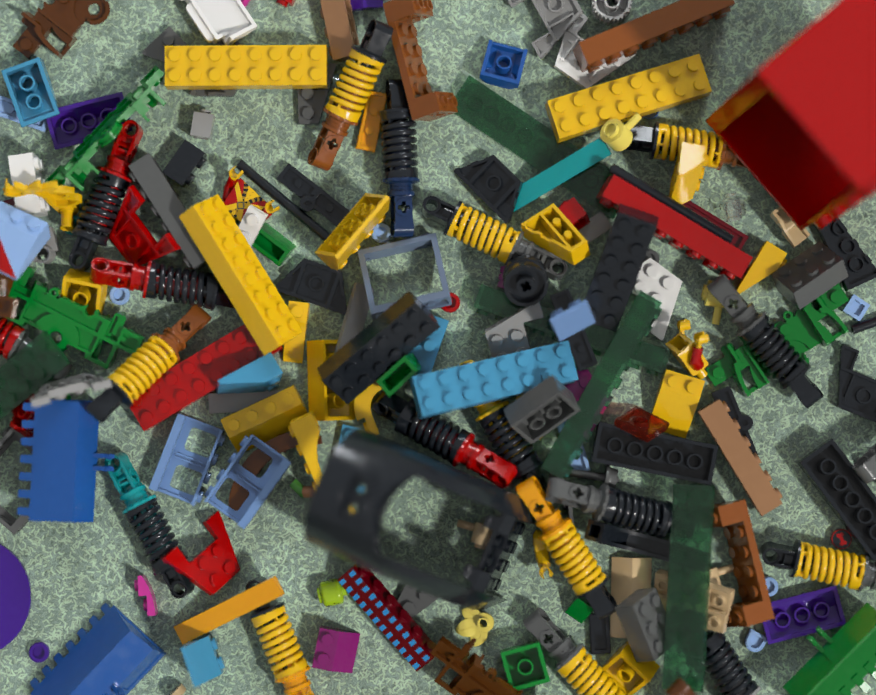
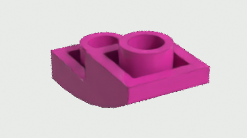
(144, 589)

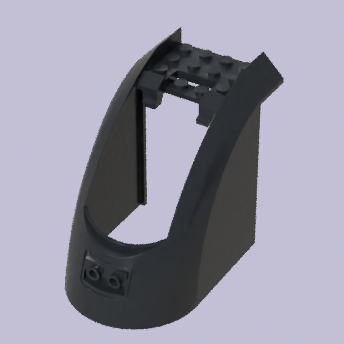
(383, 469)

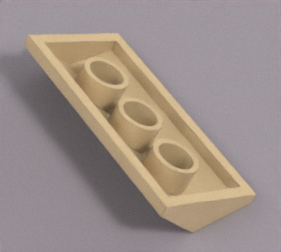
(626, 577)

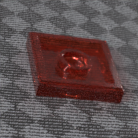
(641, 424)

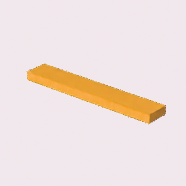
(229, 609)

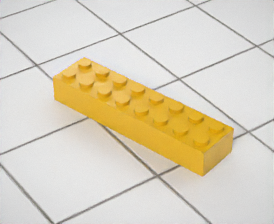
(246, 67)
(623, 97)
(240, 274)

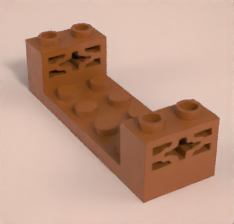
(422, 102)
(747, 565)

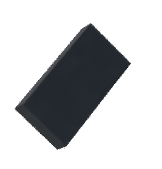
(599, 635)

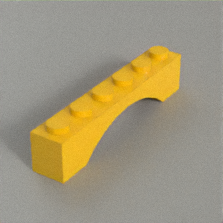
(307, 431)

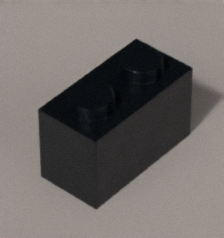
(185, 163)

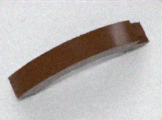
(256, 462)

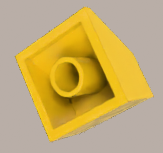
(627, 672)

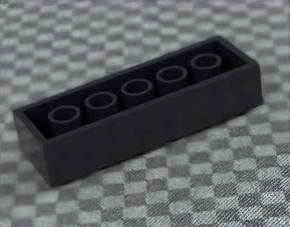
(620, 265)
(378, 347)
(660, 456)
(843, 492)

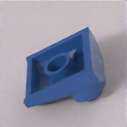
(503, 65)

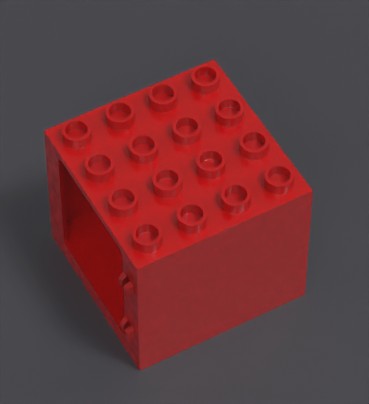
(811, 117)

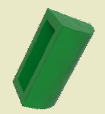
(273, 244)
(399, 374)

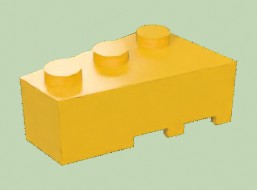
(556, 234)

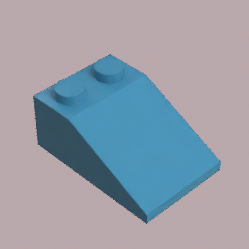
(31, 91)
(253, 378)
(202, 659)

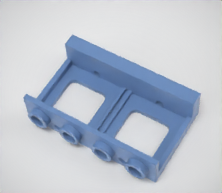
(176, 454)
(258, 487)

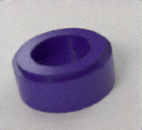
(39, 652)

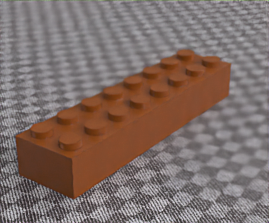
(647, 30)

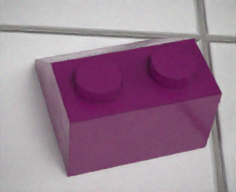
(335, 649)

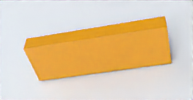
(370, 122)

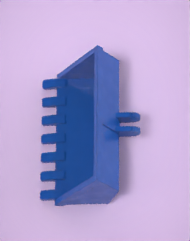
(62, 462)
(104, 661)

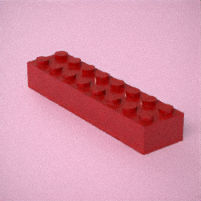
(677, 229)
(195, 377)

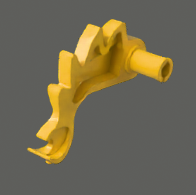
(61, 198)

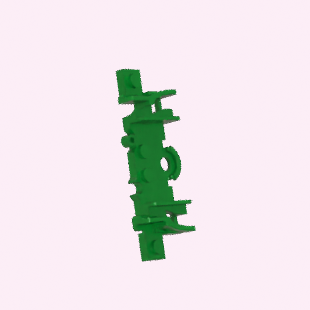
(108, 130)
(77, 327)
(800, 330)

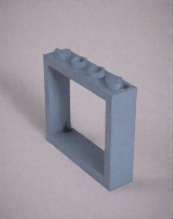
(407, 244)

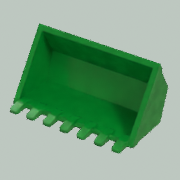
(841, 661)

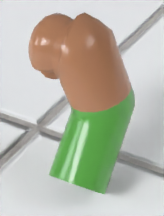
(302, 491)

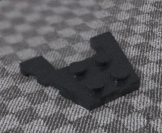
(855, 390)

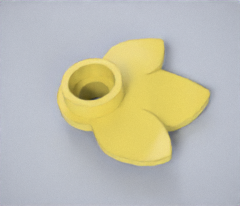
(472, 626)

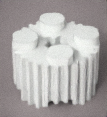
(609, 14)

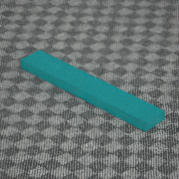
(562, 172)

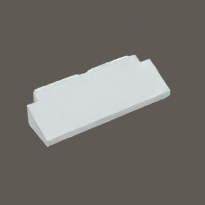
(220, 19)

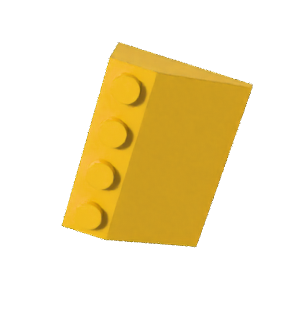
(353, 230)

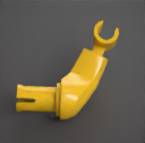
(541, 554)

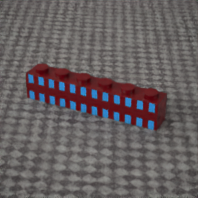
(388, 615)

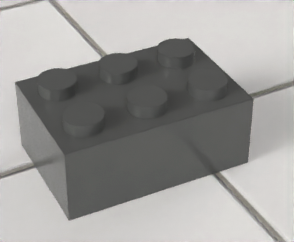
(809, 275)
(541, 409)
(643, 623)

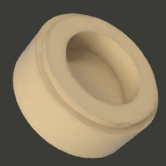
(179, 690)

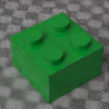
(525, 665)

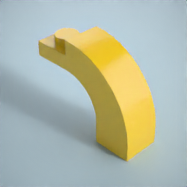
(362, 407)

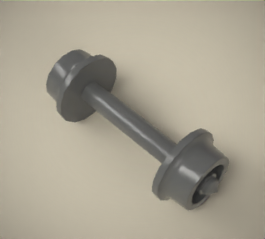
(609, 477)

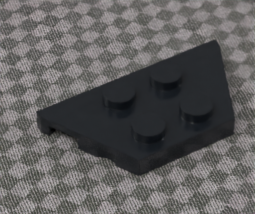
(493, 184)
(315, 285)

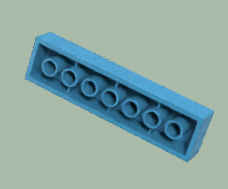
(491, 379)

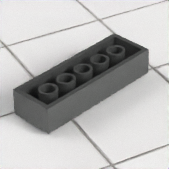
(166, 206)

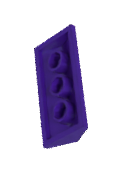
(81, 119)
(803, 613)

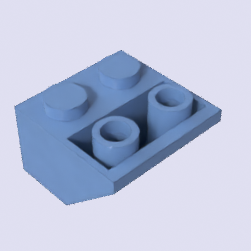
(571, 320)

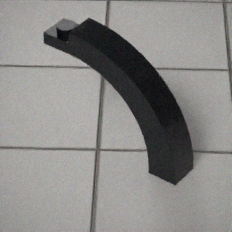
(627, 539)

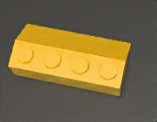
(321, 398)
(265, 418)

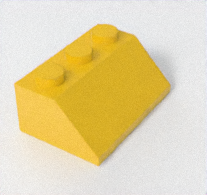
(688, 172)

